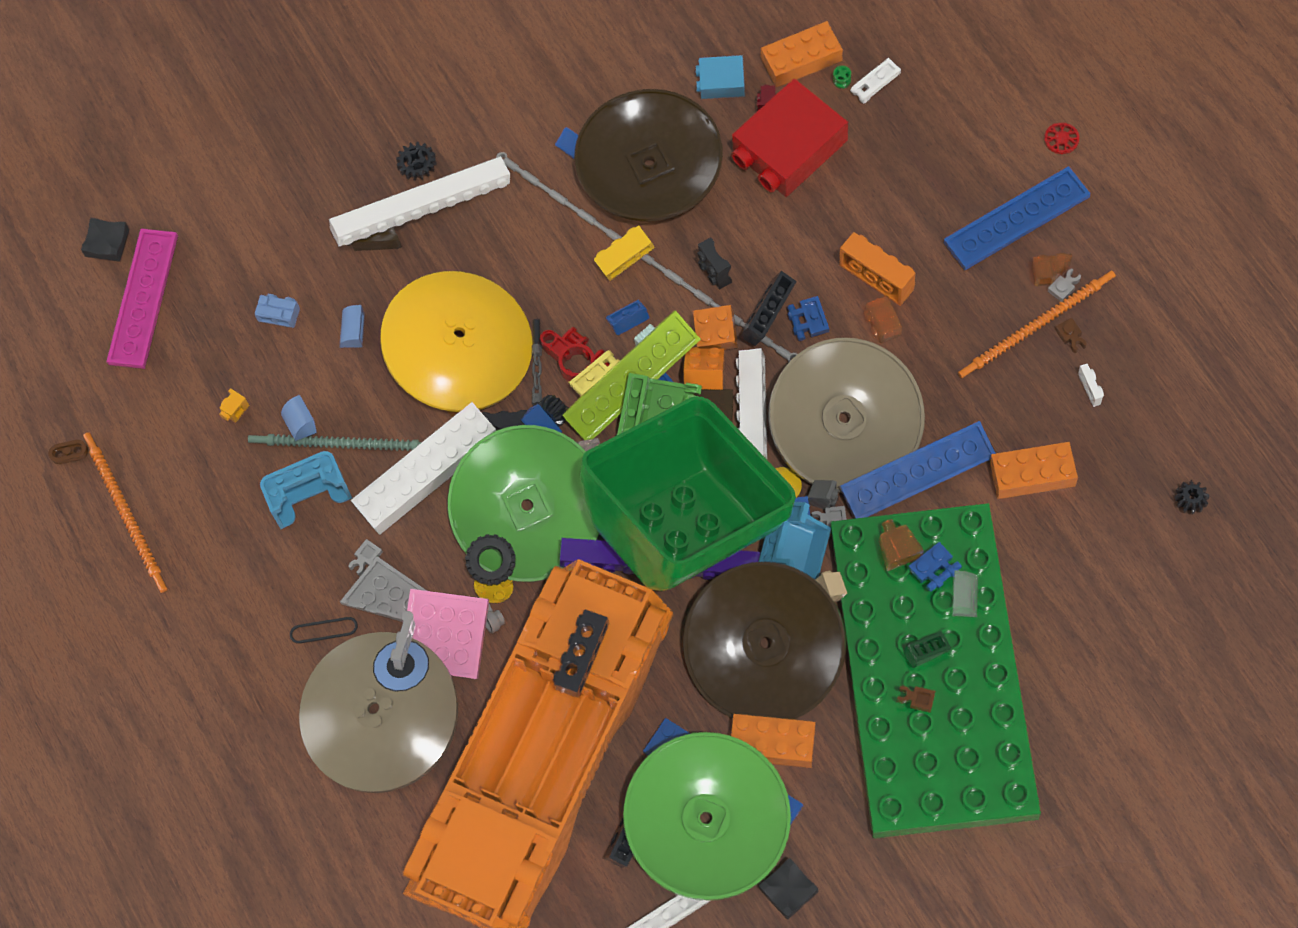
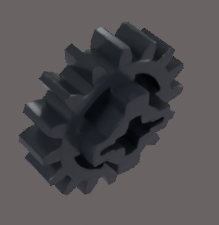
(416, 161)

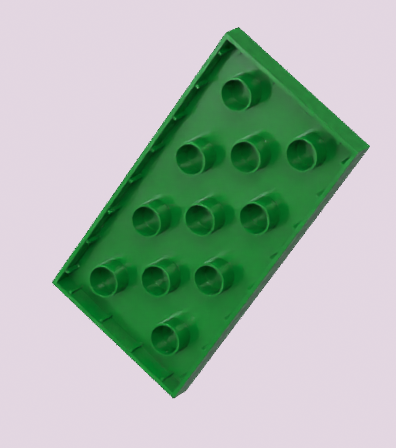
(972, 752)

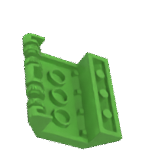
(650, 397)

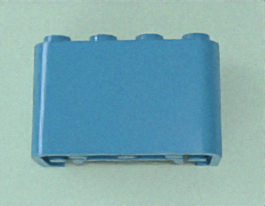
(301, 482)

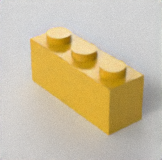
(624, 252)

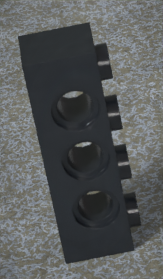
(768, 308)
(575, 683)
(619, 850)

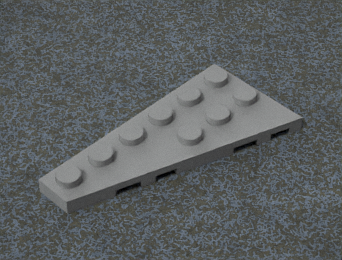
(381, 591)

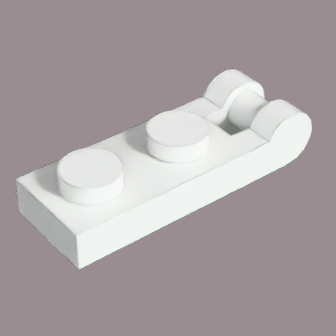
(876, 80)

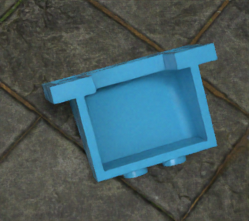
(798, 542)

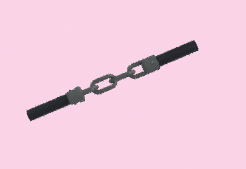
(536, 352)

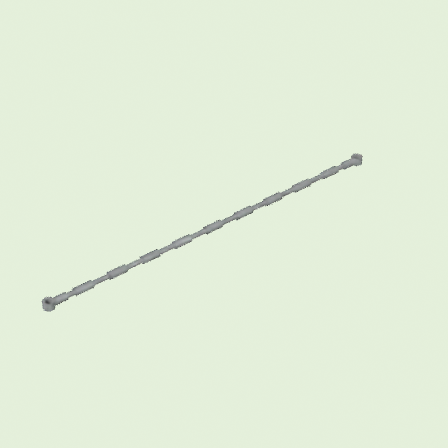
(648, 259)

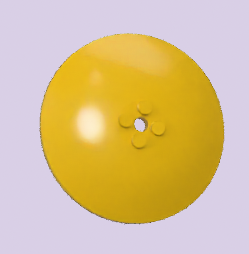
(450, 369)

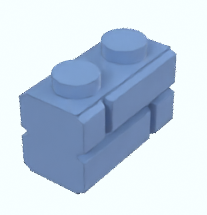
(277, 310)

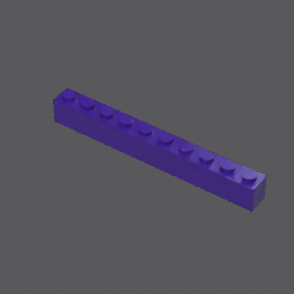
(603, 556)

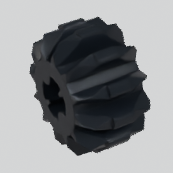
(554, 408)
(1184, 500)

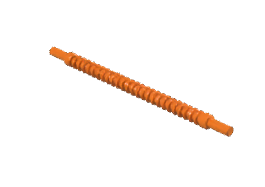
(1090, 288)
(153, 570)

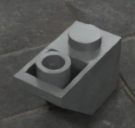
(823, 494)

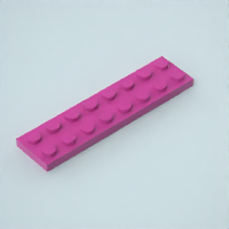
(142, 298)

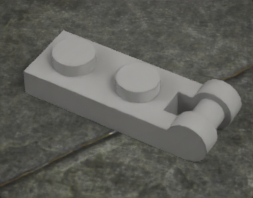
(403, 640)

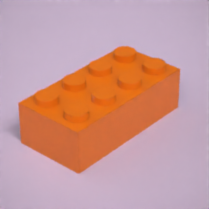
(801, 54)
(877, 268)
(1033, 470)
(778, 739)

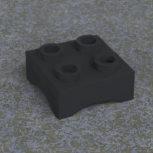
(105, 239)
(714, 264)
(788, 889)

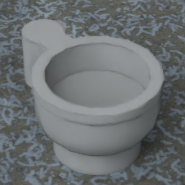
(494, 620)

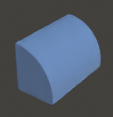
(352, 326)
(298, 418)

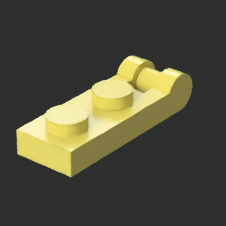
(593, 373)

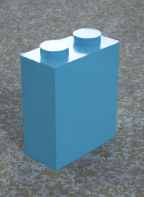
(720, 77)

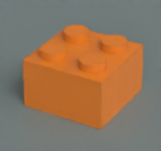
(716, 328)
(705, 367)

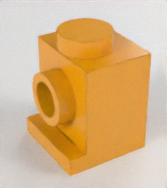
(233, 406)

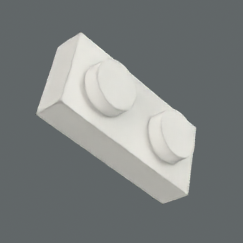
(1088, 379)

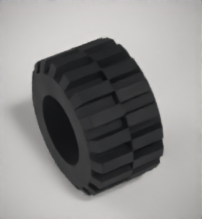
(490, 542)

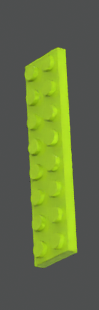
(648, 358)

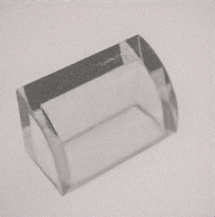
(965, 594)

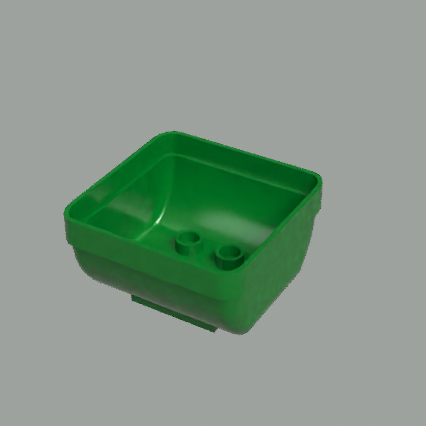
(682, 493)

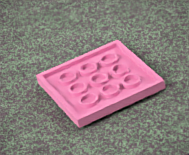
(451, 628)

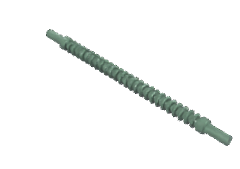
(271, 440)

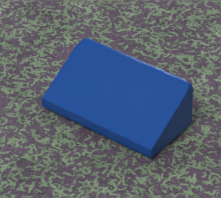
(567, 141)
(628, 317)
(539, 417)

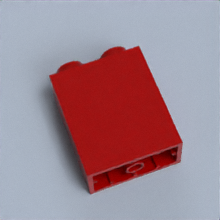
(789, 138)

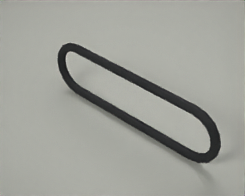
(322, 622)

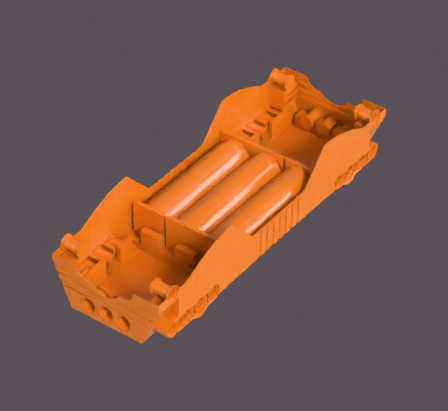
(535, 752)

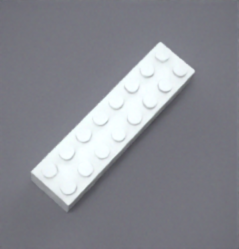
(422, 469)

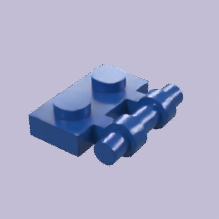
(814, 317)
(931, 562)

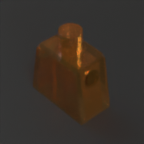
(898, 545)

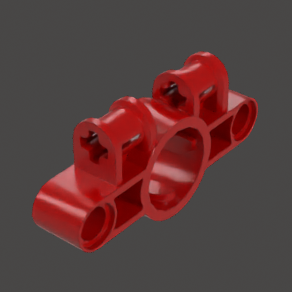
(567, 346)

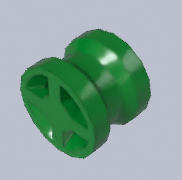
(843, 72)

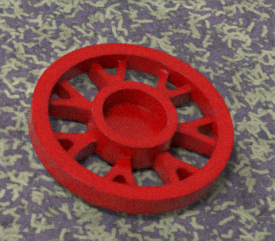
(1061, 138)

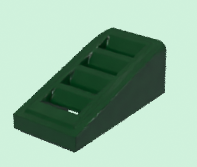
(915, 655)

